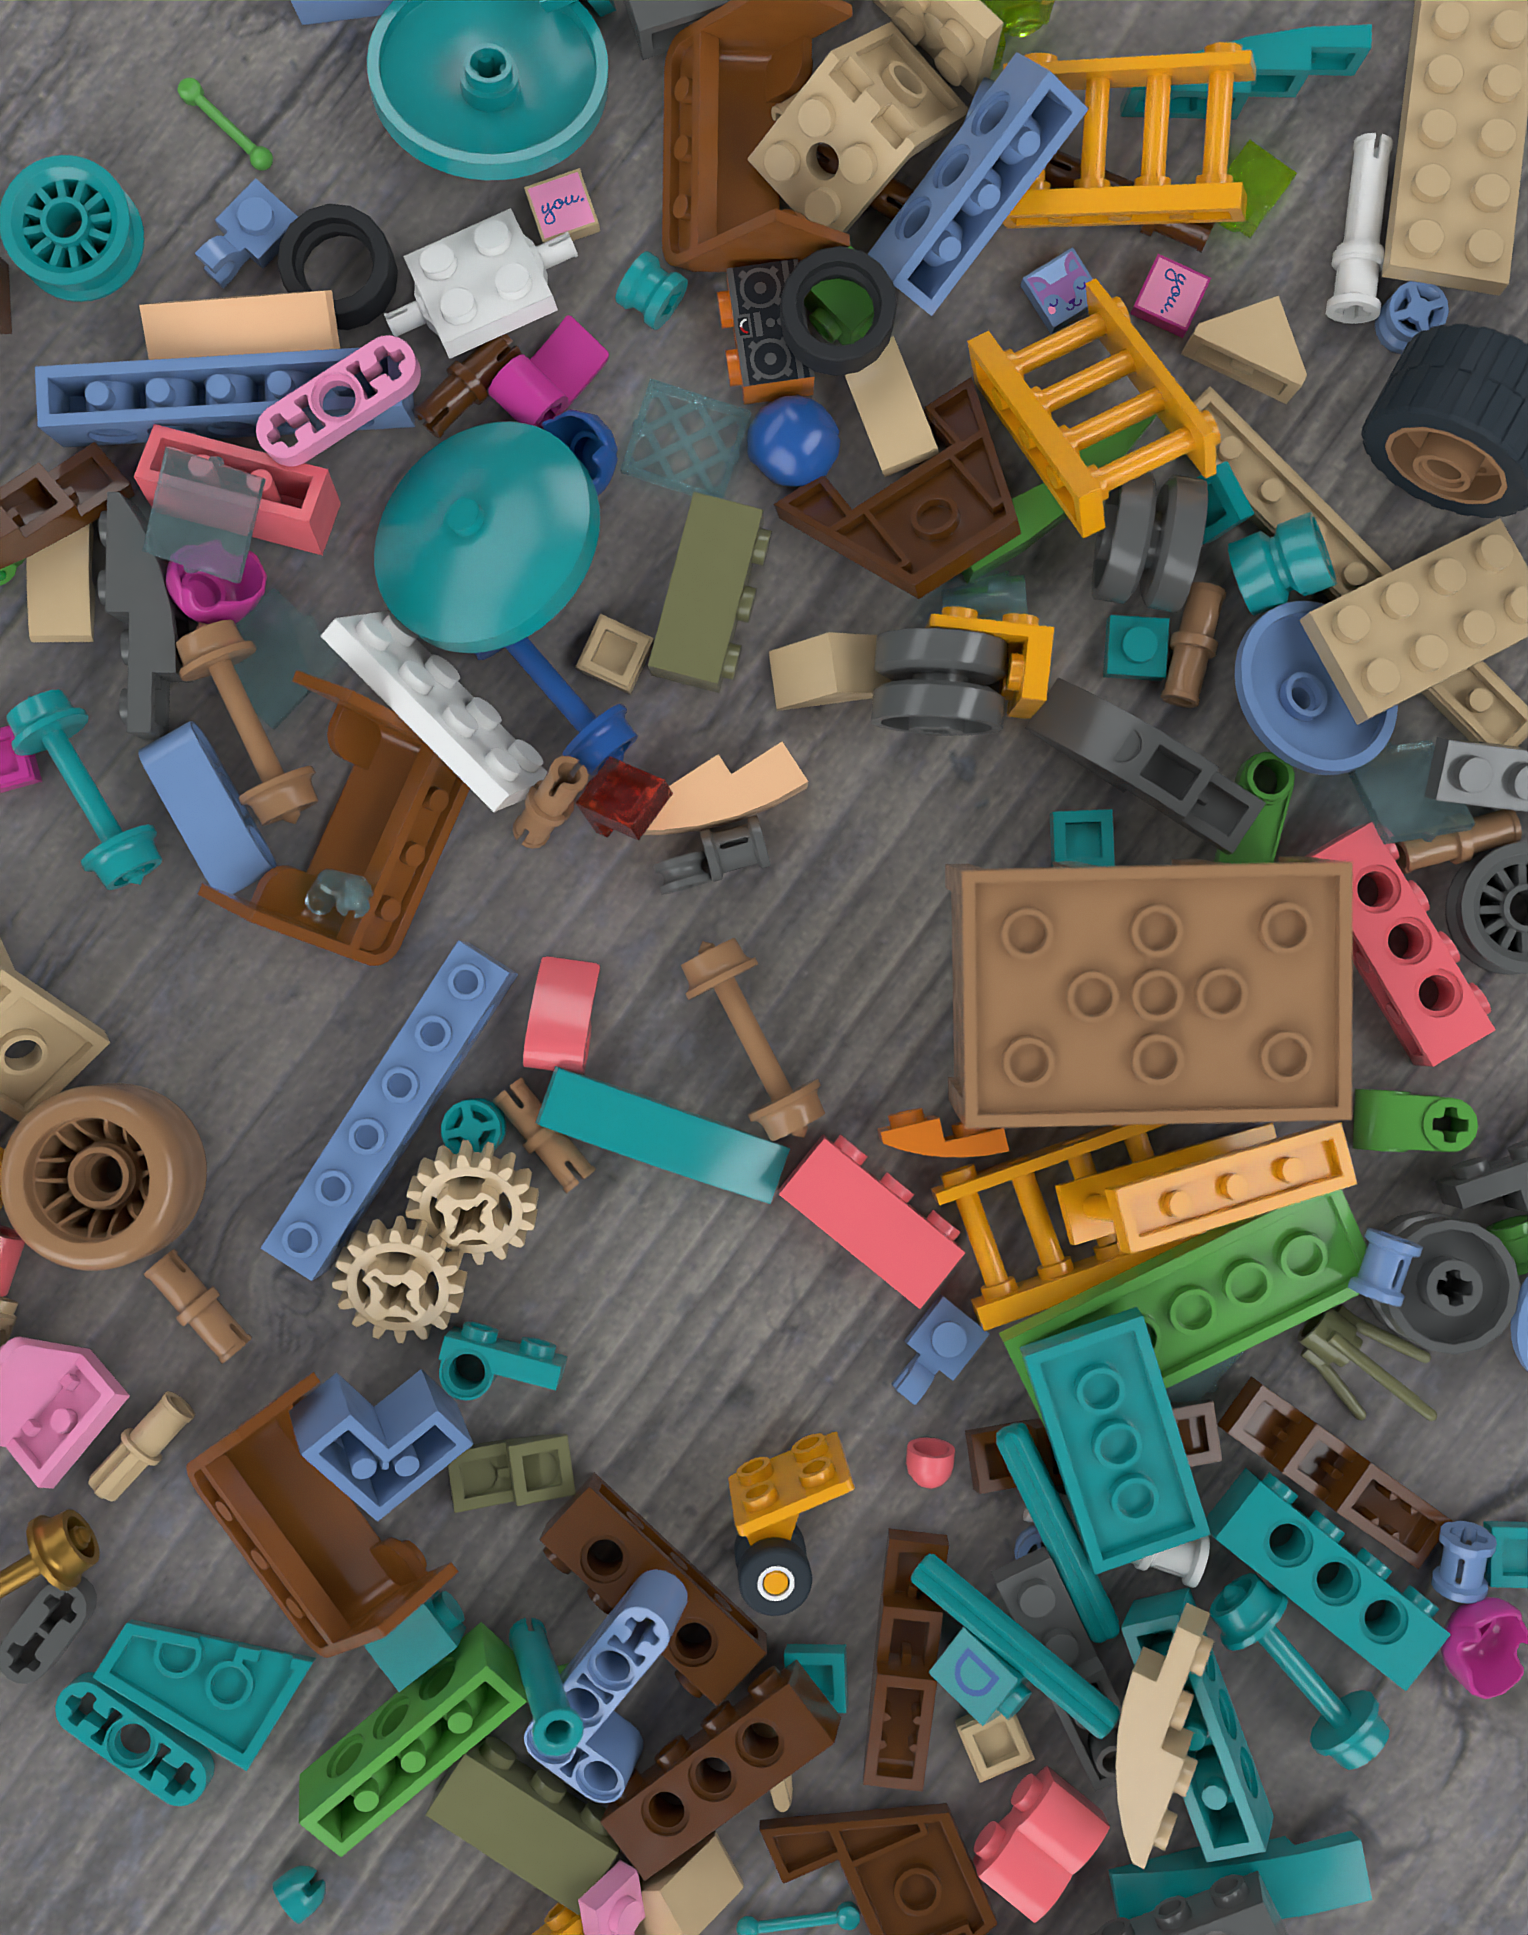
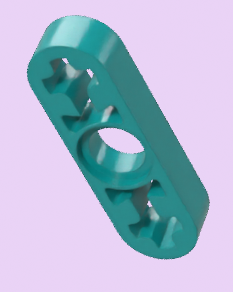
(108, 1744)

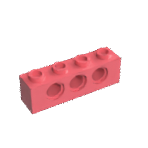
(1394, 982)

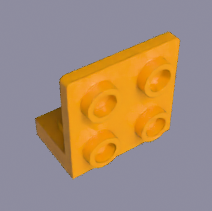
(1028, 653)

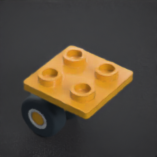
(766, 1506)

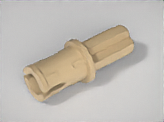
(141, 1446)

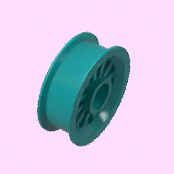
(86, 195)

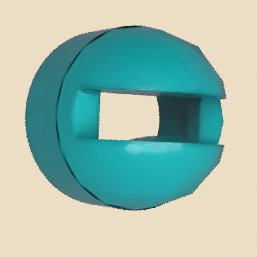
(297, 1894)

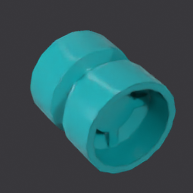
(1276, 565)

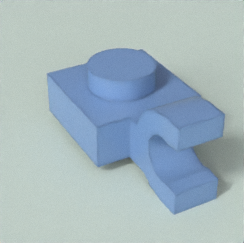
(251, 230)
(943, 1342)

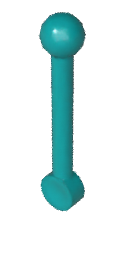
(846, 1916)

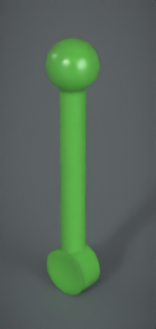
(193, 94)

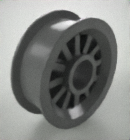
(1464, 909)

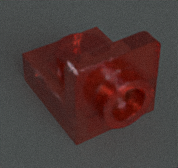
(623, 799)

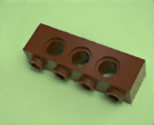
(600, 1513)
(659, 1832)

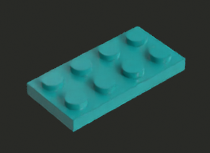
(1115, 1440)

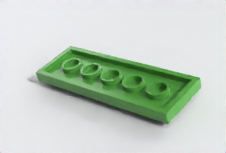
(1220, 1288)

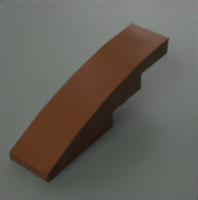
(51, 505)
(1334, 1472)
(990, 1473)
(903, 1655)

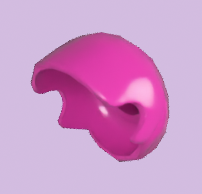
(213, 598)
(1485, 1646)

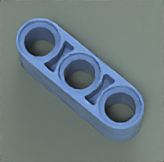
(207, 809)

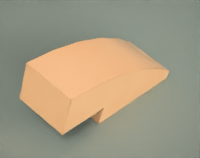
(240, 325)
(716, 797)

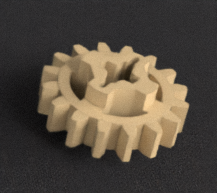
(472, 1200)
(399, 1279)

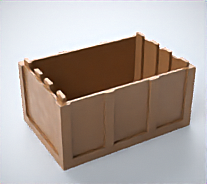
(1152, 993)

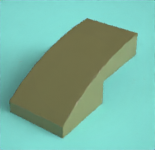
(510, 1471)

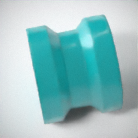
(651, 290)
(462, 1125)

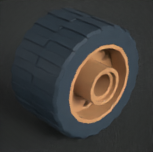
(1456, 421)

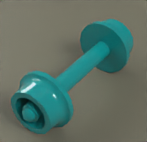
(47, 724)
(1348, 1725)

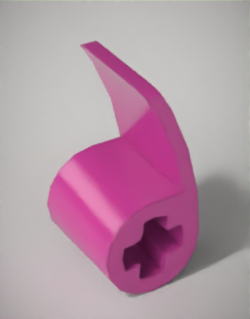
(552, 377)

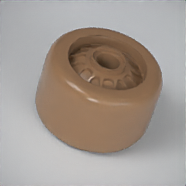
(60, 1186)

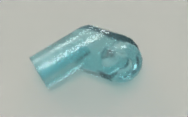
(339, 889)

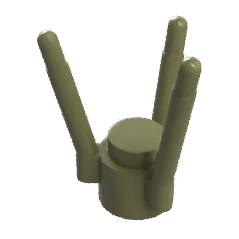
(1333, 1338)

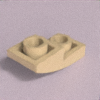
(892, 412)
(62, 590)

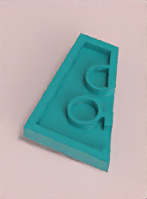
(205, 1684)

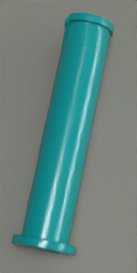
(556, 1725)

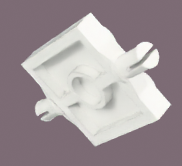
(480, 283)

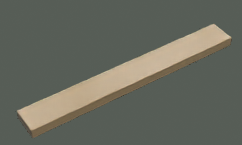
(1471, 700)

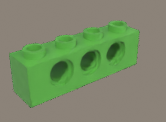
(410, 1741)

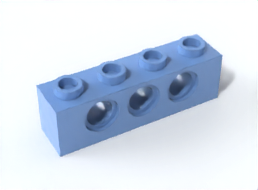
(977, 181)

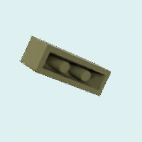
(709, 593)
(525, 1821)

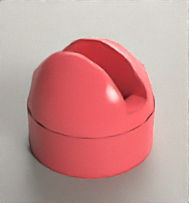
(930, 1461)

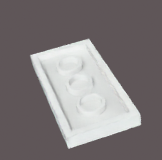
(437, 707)

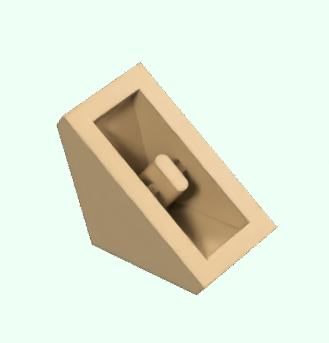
(1252, 348)
(825, 670)
(689, 1890)

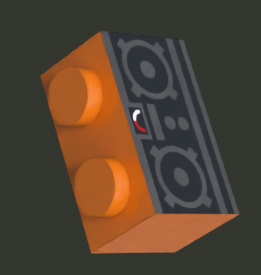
(761, 356)

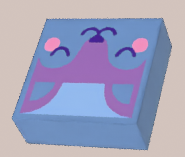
(1058, 290)

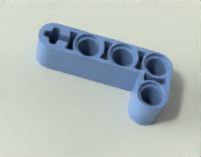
(603, 1676)

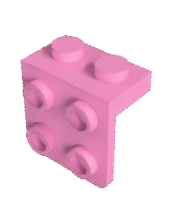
(53, 1405)

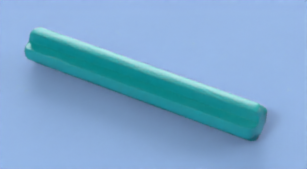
(1057, 1532)
(1016, 1646)

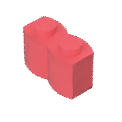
(1039, 1843)

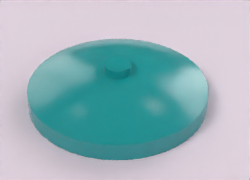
(488, 83)
(487, 537)

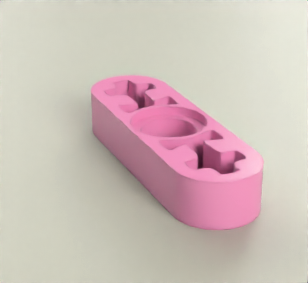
(313, 392)

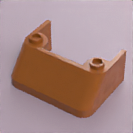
(717, 110)
(384, 828)
(308, 1535)

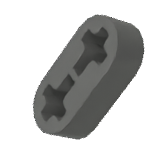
(57, 1635)

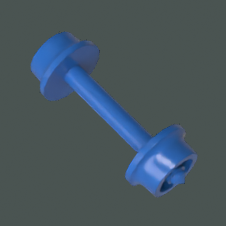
(597, 736)

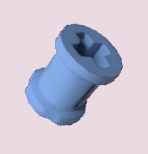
(1384, 1267)
(1473, 1584)

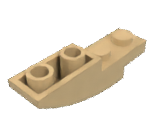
(1152, 1736)

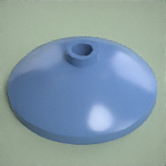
(1295, 701)

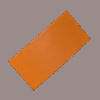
(924, 1136)

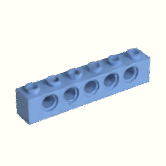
(194, 395)
(389, 1111)

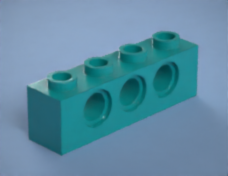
(1395, 1643)
(1225, 1790)

